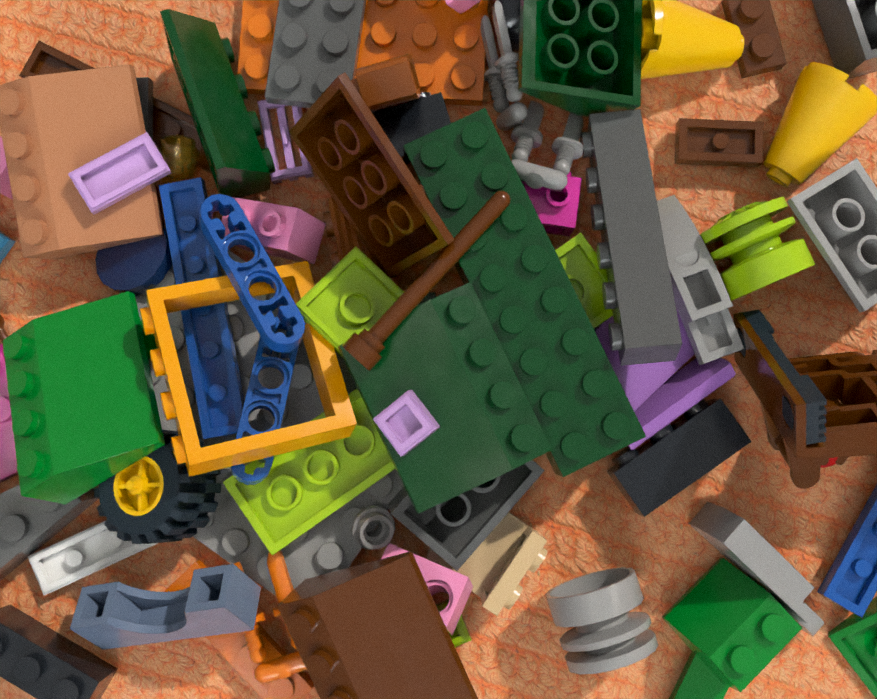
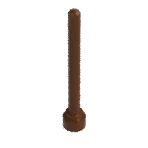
(368, 344)

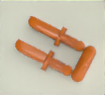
(285, 665)

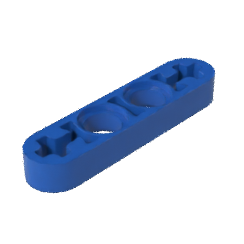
(256, 270)
(264, 398)

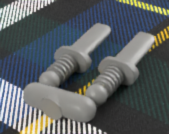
(504, 87)
(564, 147)

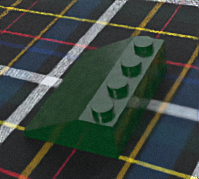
(581, 54)
(467, 385)

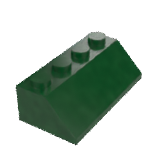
(217, 105)

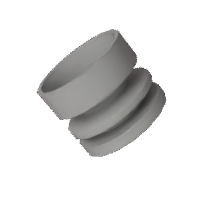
(604, 629)

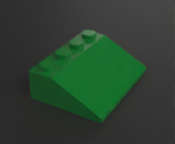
(80, 398)

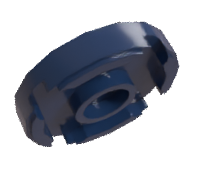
(135, 264)

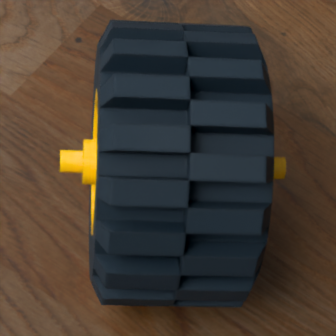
(157, 498)

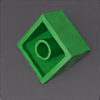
(731, 624)

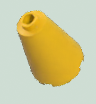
(685, 40)
(817, 122)

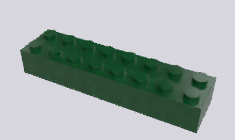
(526, 294)

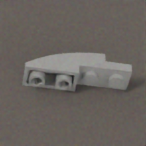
(697, 286)

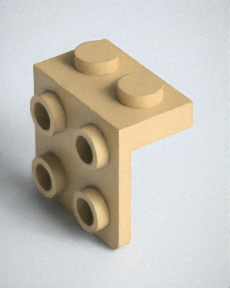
(501, 562)

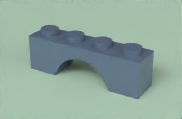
(123, 616)

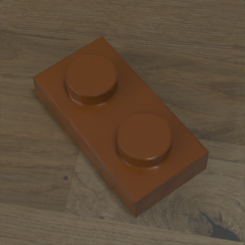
(761, 38)
(719, 142)

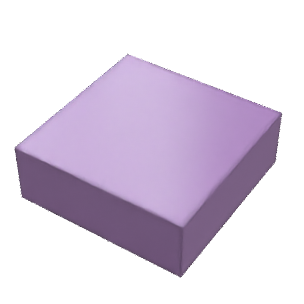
(406, 423)

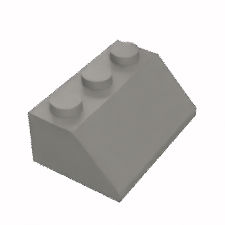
(843, 225)

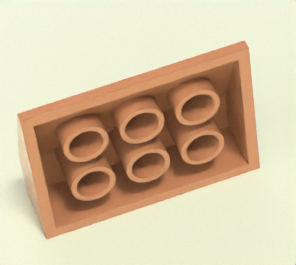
(55, 127)

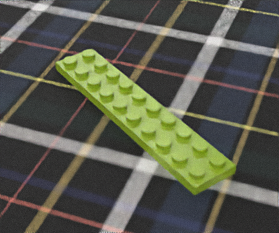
(322, 478)

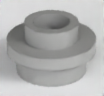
(378, 538)

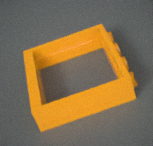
(321, 354)

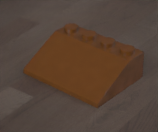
(369, 179)
(374, 634)

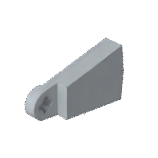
(758, 561)

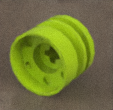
(756, 247)

